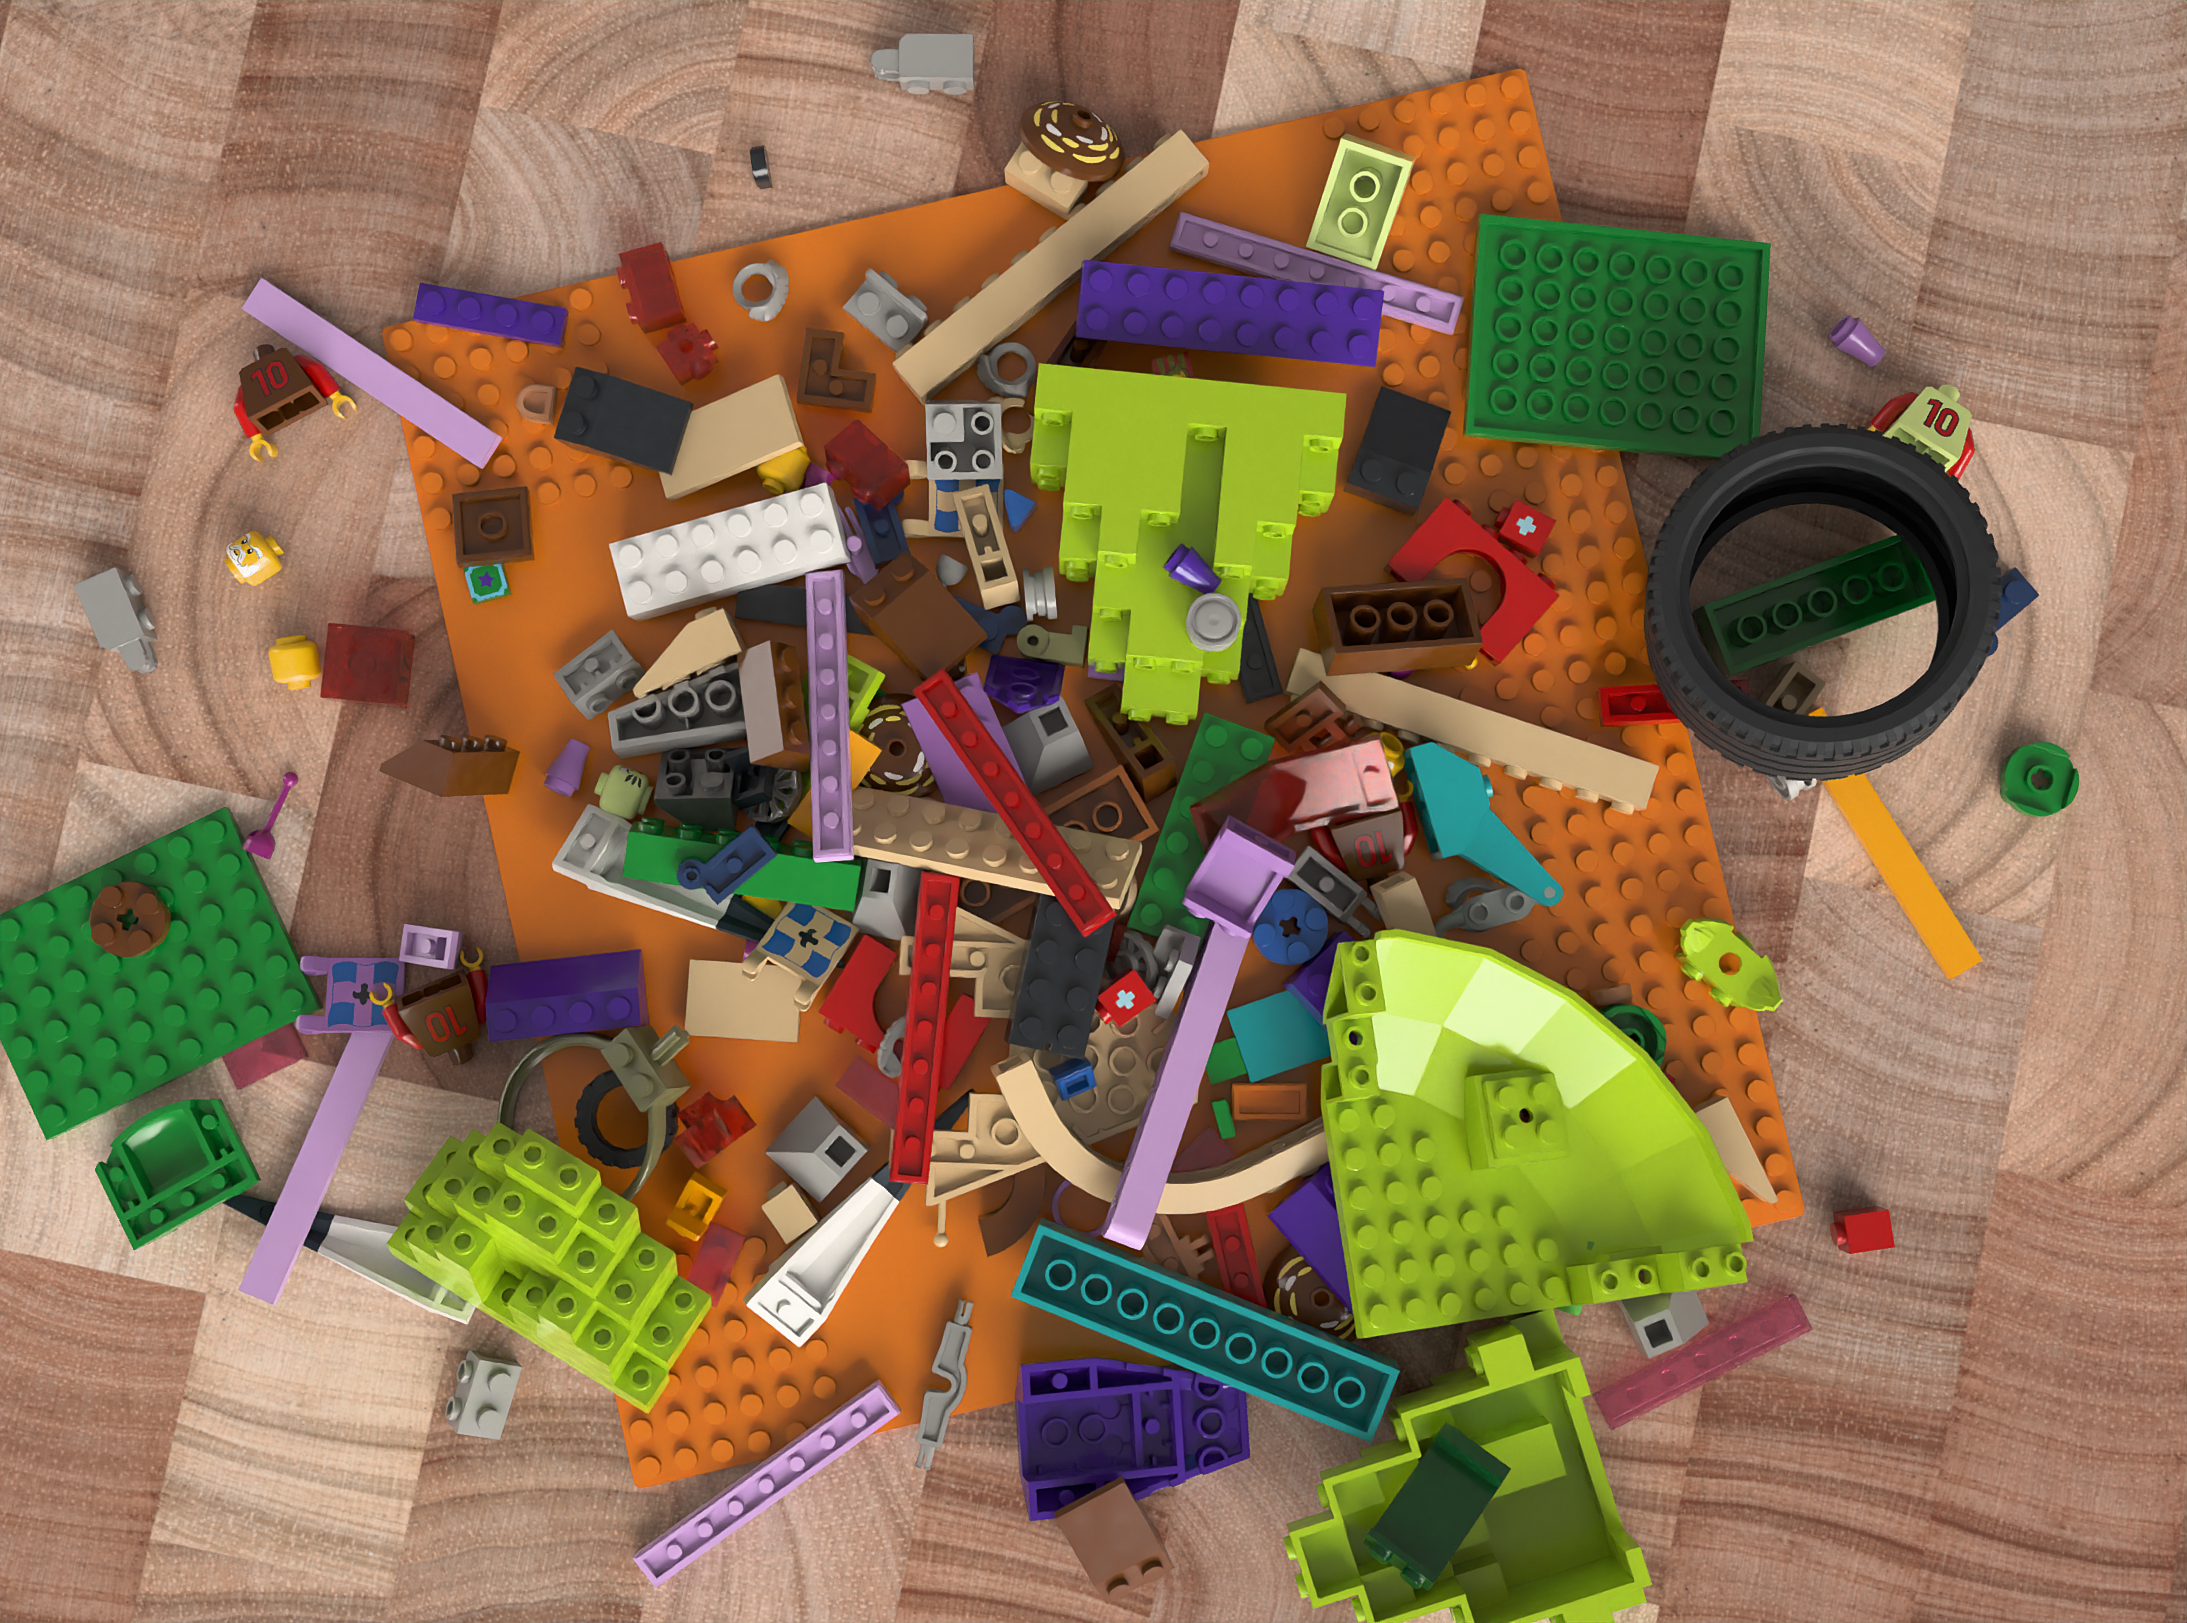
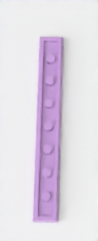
(1286, 262)
(372, 373)
(829, 717)
(315, 1165)
(767, 1483)

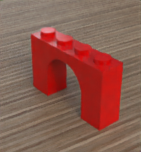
(1522, 592)
(853, 1008)

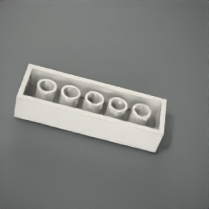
(730, 552)

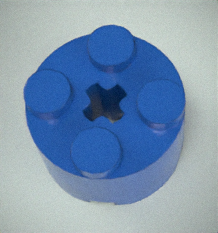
(1310, 924)

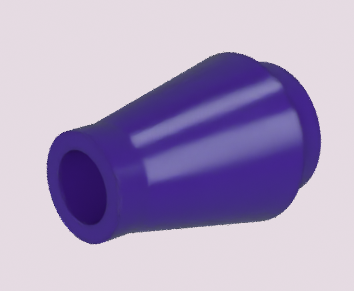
(1191, 570)

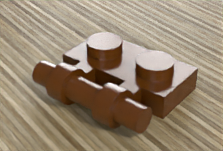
(1310, 714)

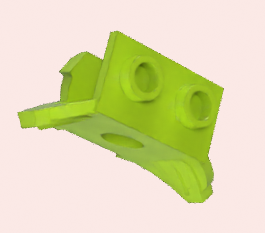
(1751, 986)

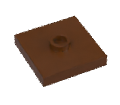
(493, 527)

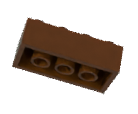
(1396, 626)

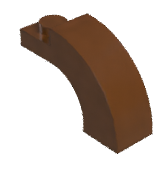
(1017, 1214)

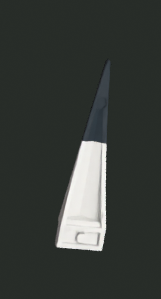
(596, 857)
(364, 1250)
(816, 1269)

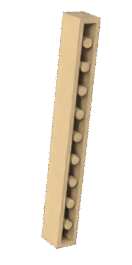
(1051, 266)
(1483, 735)

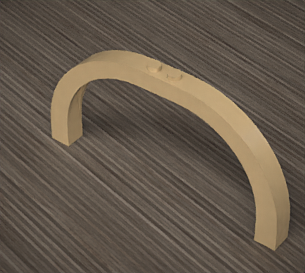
(1214, 1187)

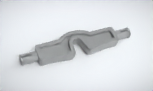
(940, 1403)

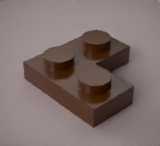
(824, 382)

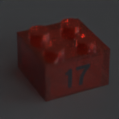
(367, 665)

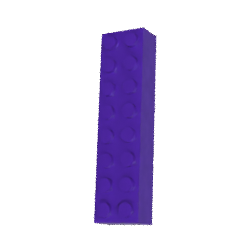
(1228, 313)

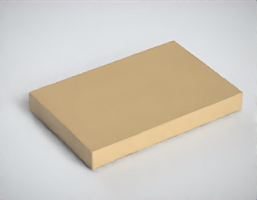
(734, 1007)

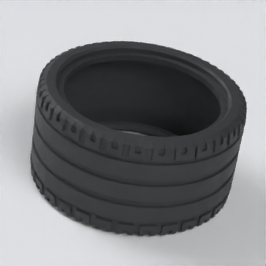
(1854, 472)

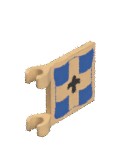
(942, 514)
(806, 944)

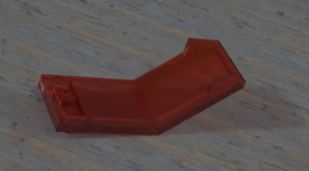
(1303, 791)

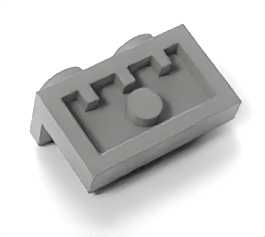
(887, 311)
(600, 675)
(1175, 958)

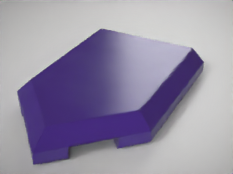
(1023, 682)

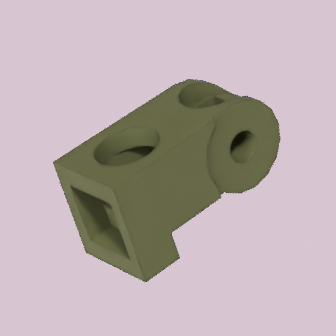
(1054, 647)

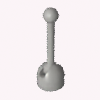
(950, 571)

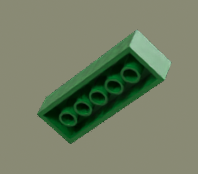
(1813, 605)
(1217, 757)
(791, 876)

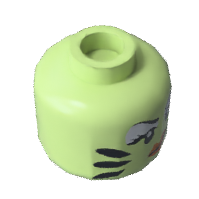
(623, 792)

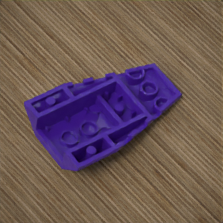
(1115, 1418)

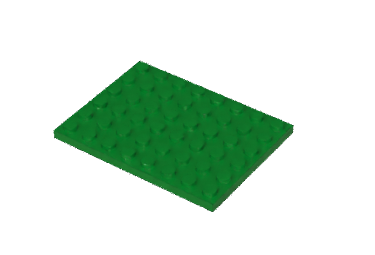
(1615, 338)
(111, 1028)

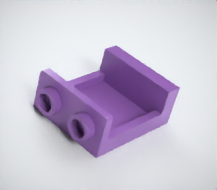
(1237, 877)

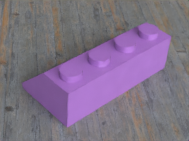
(948, 771)

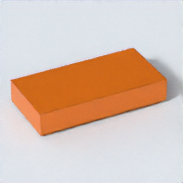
(1268, 1101)

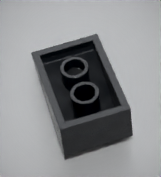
(623, 421)
(1397, 451)

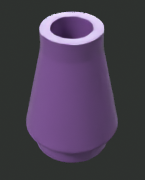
(1855, 339)
(567, 769)

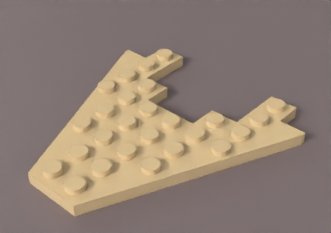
(994, 1144)

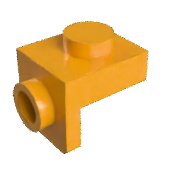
(696, 1207)

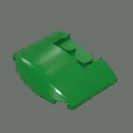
(174, 1168)

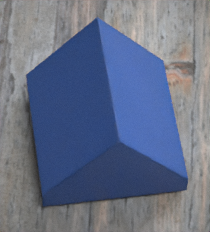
(1018, 509)
(1073, 1077)

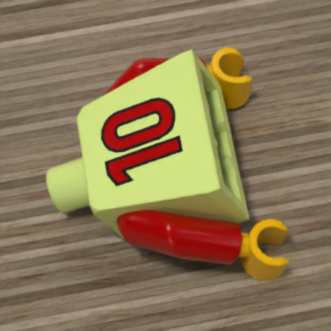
(1932, 424)

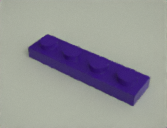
(490, 315)

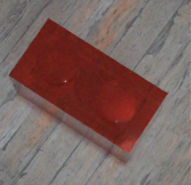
(652, 288)
(866, 465)

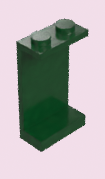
(1436, 1507)

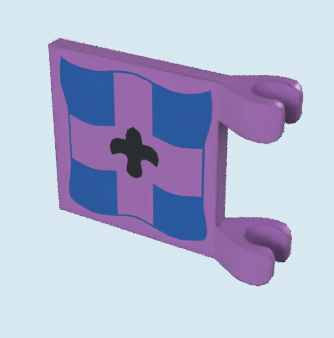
(348, 993)

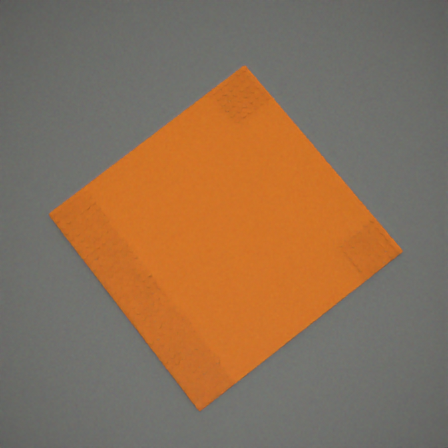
(1623, 876)

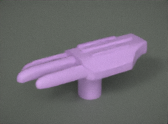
(861, 559)

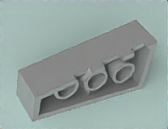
(683, 717)

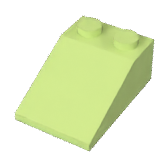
(1360, 201)

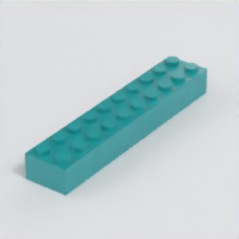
(1206, 1330)

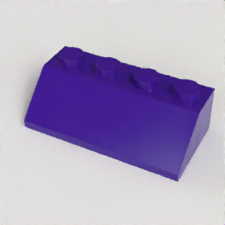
(566, 995)
(1312, 1227)

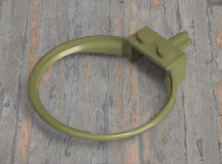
(641, 1064)

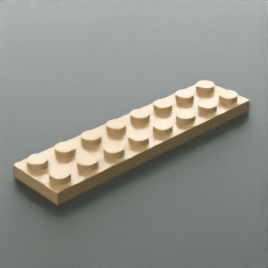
(977, 844)

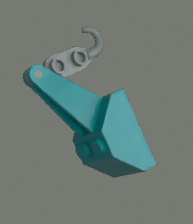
(1458, 821)

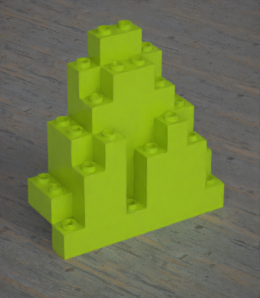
(1169, 466)
(552, 1258)
(1545, 1538)

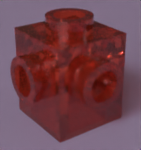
(688, 353)

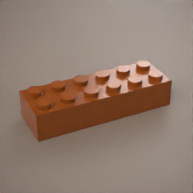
(1101, 807)

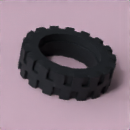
(593, 1139)

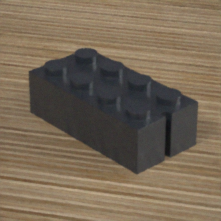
(1057, 981)

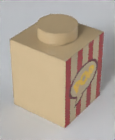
(790, 1210)

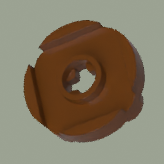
(107, 916)

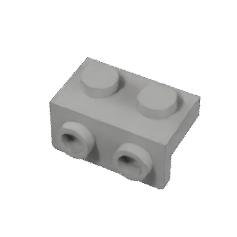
(482, 1395)

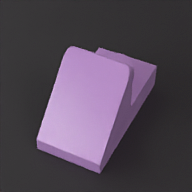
(431, 946)

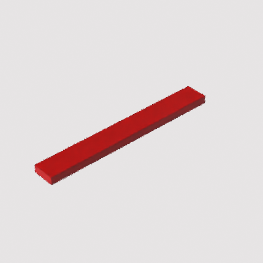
(1015, 803)
(924, 1028)

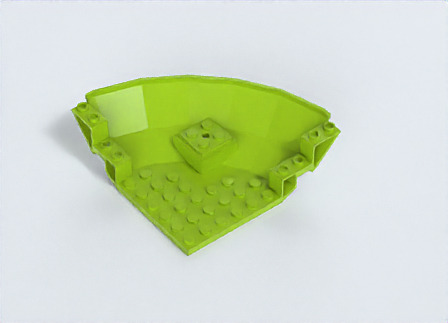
(1463, 1205)

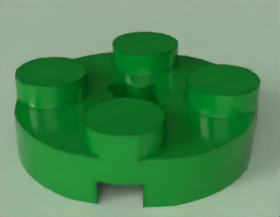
(2057, 769)

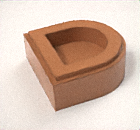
(538, 403)
(1611, 994)

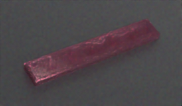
(1702, 1361)

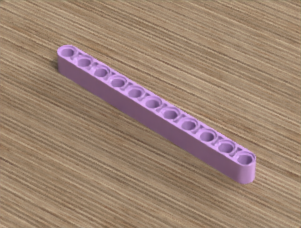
(1174, 1088)

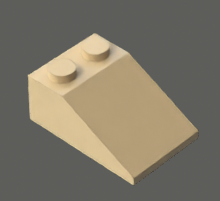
(696, 650)

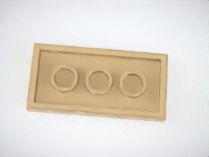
(734, 437)

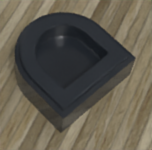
(761, 167)

